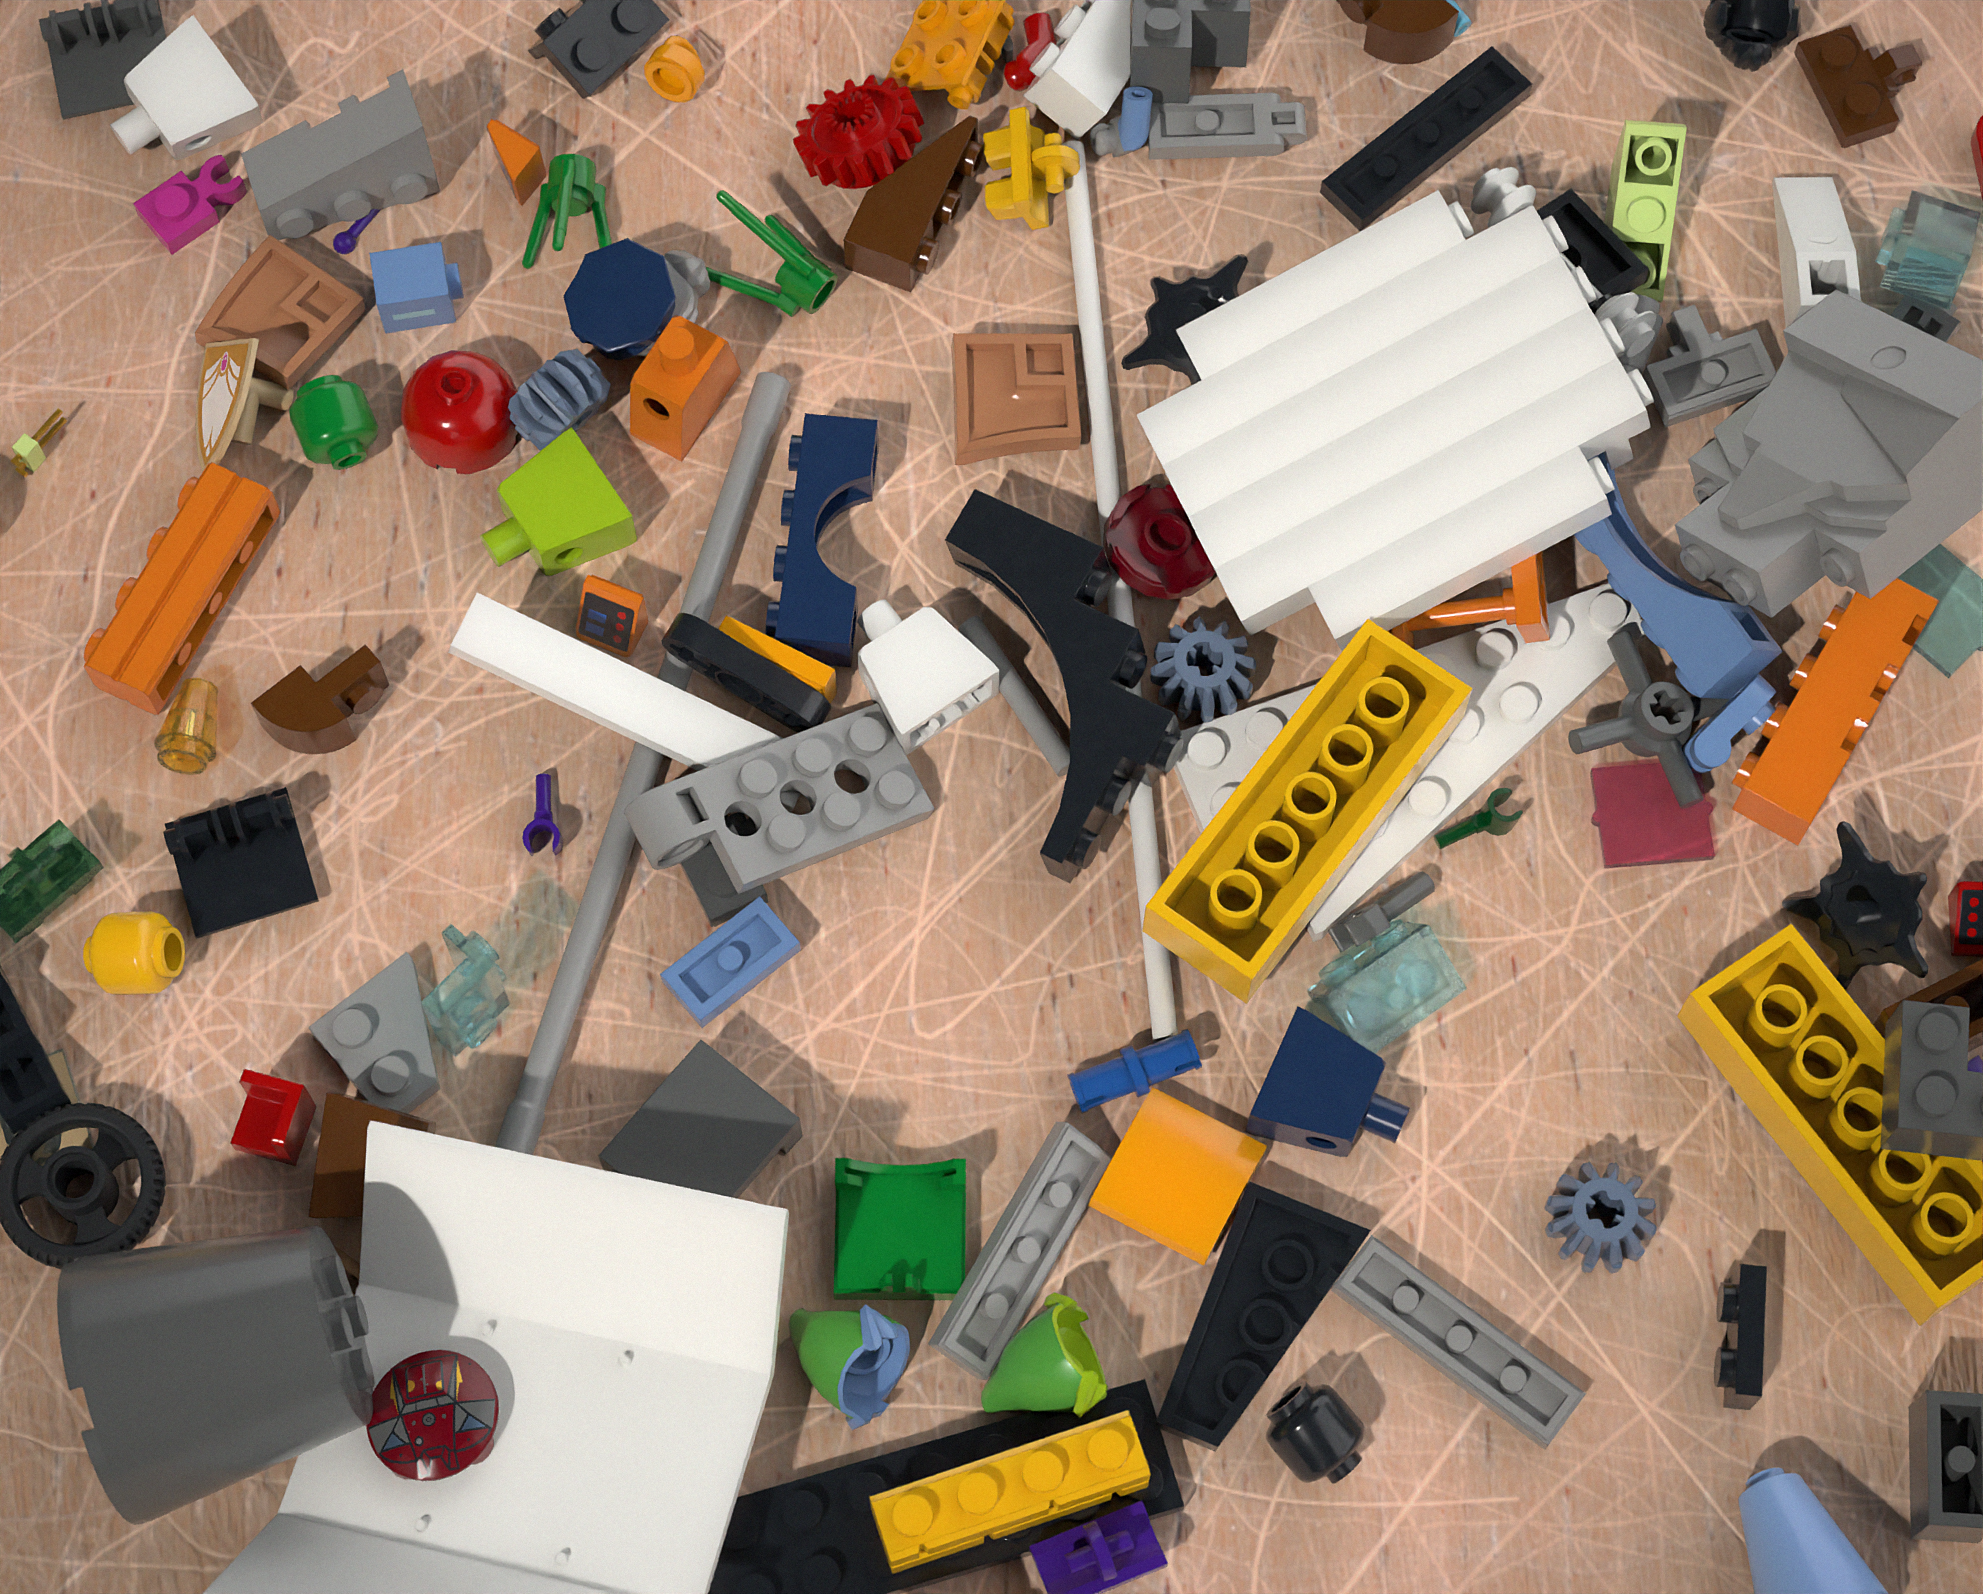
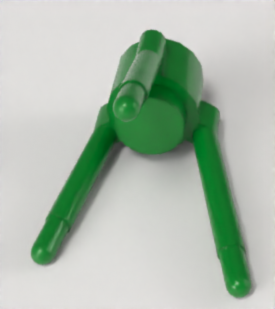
(569, 193)
(802, 277)

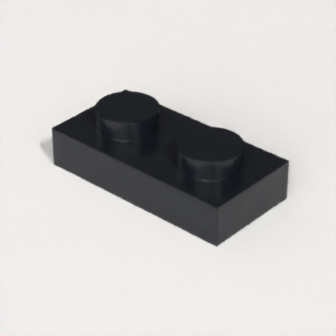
(1740, 1364)

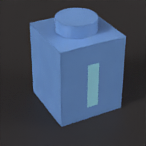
(415, 287)

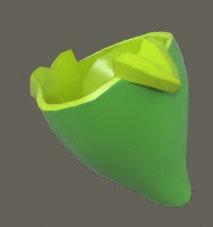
(1048, 1365)

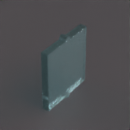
(1957, 621)

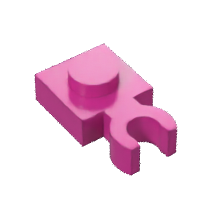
(185, 209)

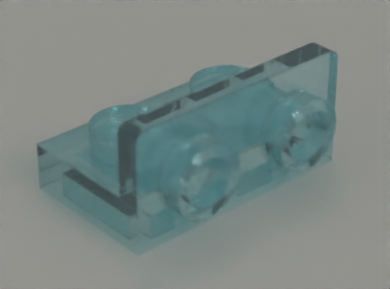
(1388, 985)

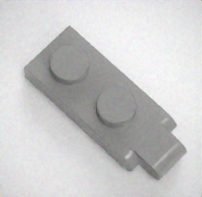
(1225, 126)

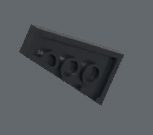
(1260, 1296)

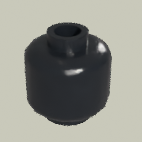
(1315, 1433)

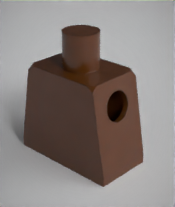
(342, 1152)

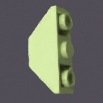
(1645, 195)

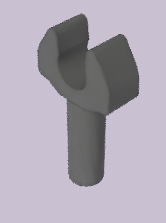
(1375, 918)

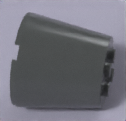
(211, 1361)

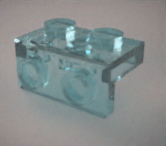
(470, 997)

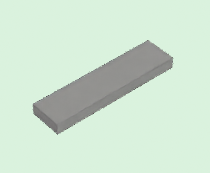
(1021, 1251)
(1458, 1342)

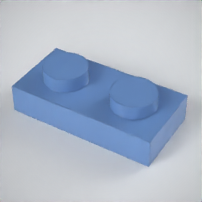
(730, 962)

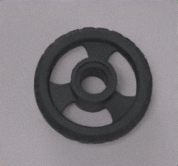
(118, 1141)

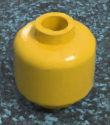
(134, 953)

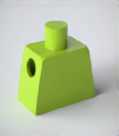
(559, 510)

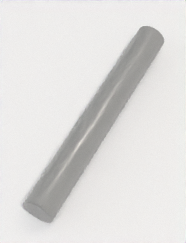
(1020, 697)

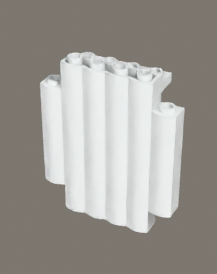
(1398, 419)

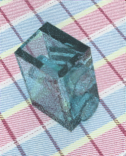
(1927, 248)

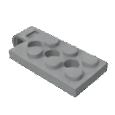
(688, 812)

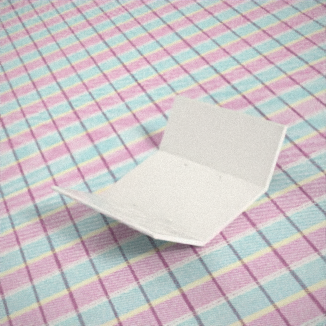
(624, 1366)

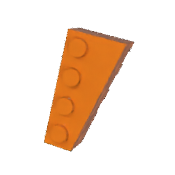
(1831, 708)

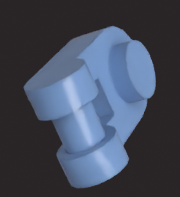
(1744, 710)

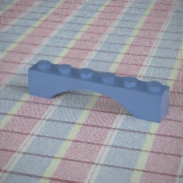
(1707, 636)

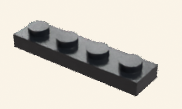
(1425, 138)

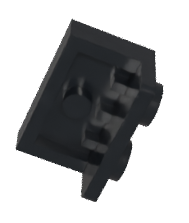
(596, 38)

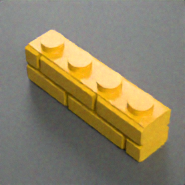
(1010, 1491)

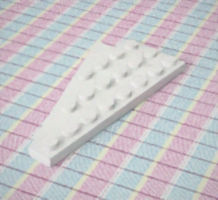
(1513, 701)

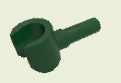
(1486, 820)

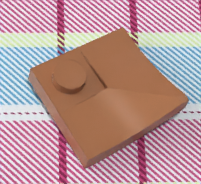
(286, 306)
(1013, 394)

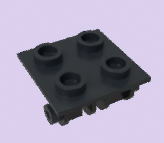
(241, 862)

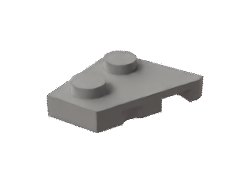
(383, 1039)

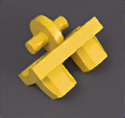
(1037, 167)

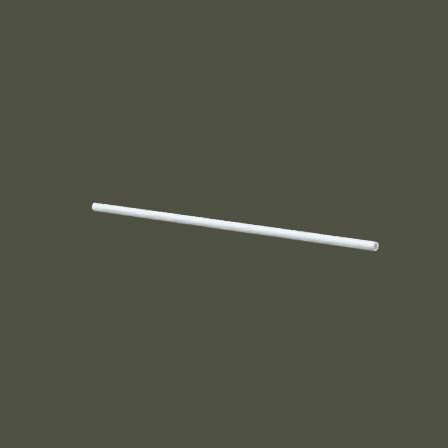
(1119, 594)

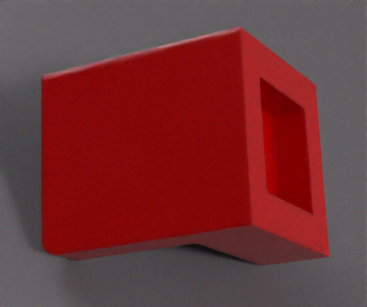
(273, 1118)

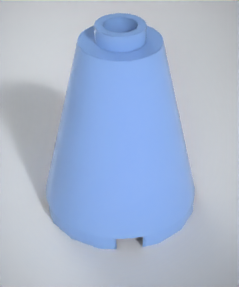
(1796, 1542)

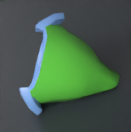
(851, 1358)

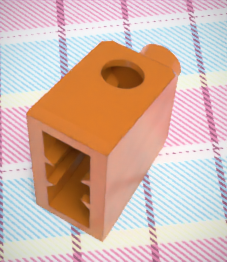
(689, 378)

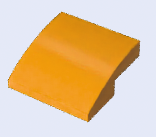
(1177, 1176)

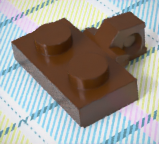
(1856, 83)

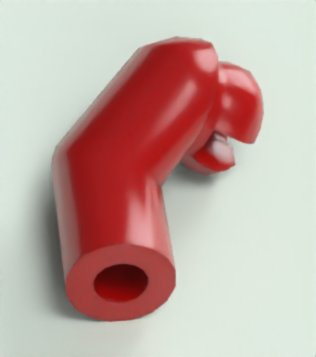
(1039, 34)

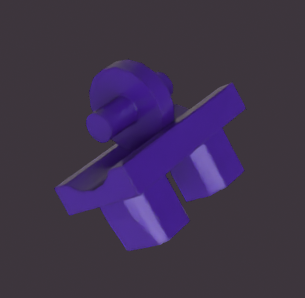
(1100, 1553)

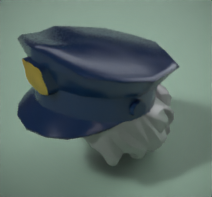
(630, 295)

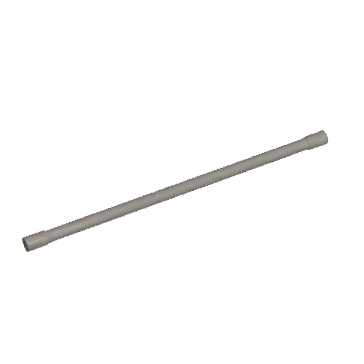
(526, 1112)

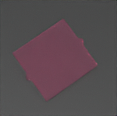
(1643, 821)

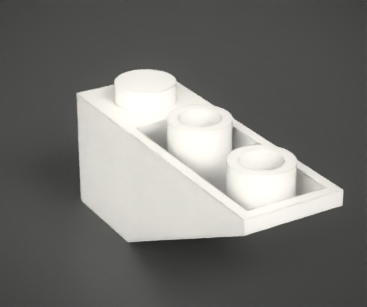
(1086, 67)
(1812, 244)

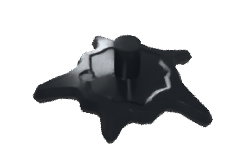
(1177, 306)
(1866, 911)

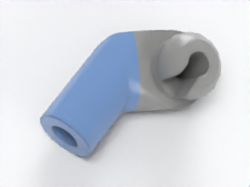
(1128, 130)

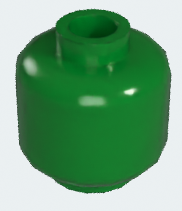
(333, 422)

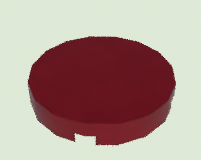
(1155, 544)

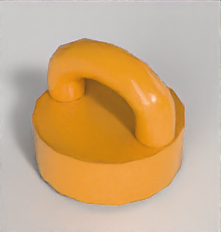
(675, 70)

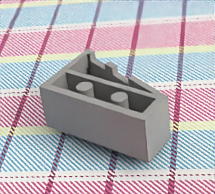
(344, 166)

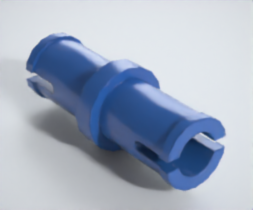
(1134, 1071)

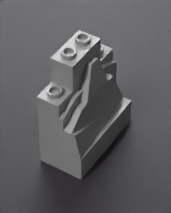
(1841, 463)

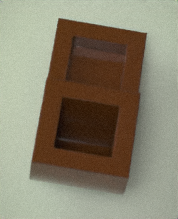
(1404, 28)
(313, 714)

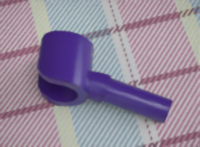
(542, 817)

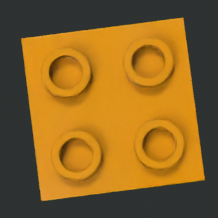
(952, 47)

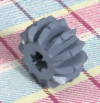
(558, 398)
(1224, 663)
(1590, 1236)

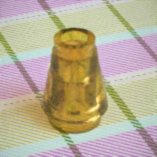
(190, 729)

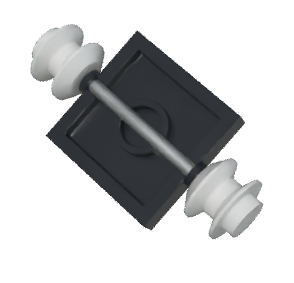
(1591, 245)

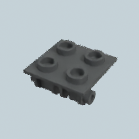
(97, 50)

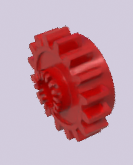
(859, 133)

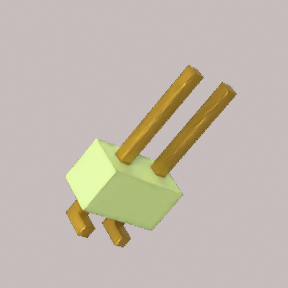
(29, 451)

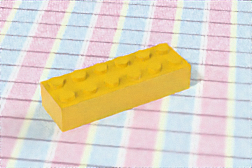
(1306, 810)
(1816, 1085)

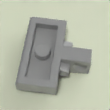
(1705, 370)

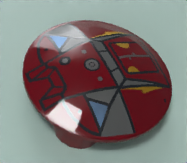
(433, 1416)

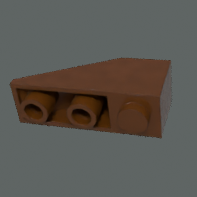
(904, 211)

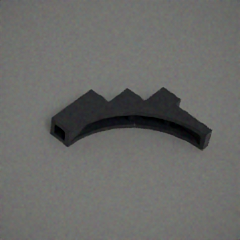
(1112, 731)

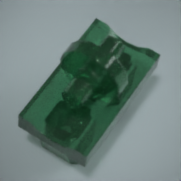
(43, 879)

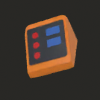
(518, 159)
(611, 616)

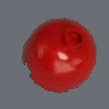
(459, 412)

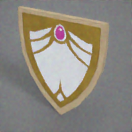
(231, 398)

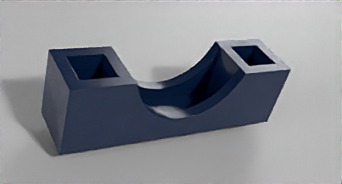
(834, 473)

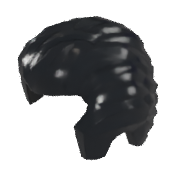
(1751, 29)

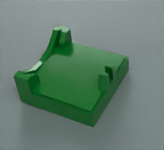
(899, 1230)

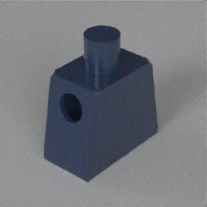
(1323, 1091)

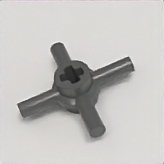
(1650, 721)

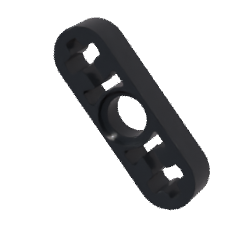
(745, 673)

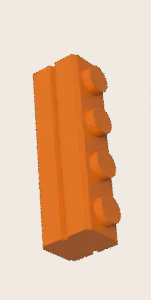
(181, 588)

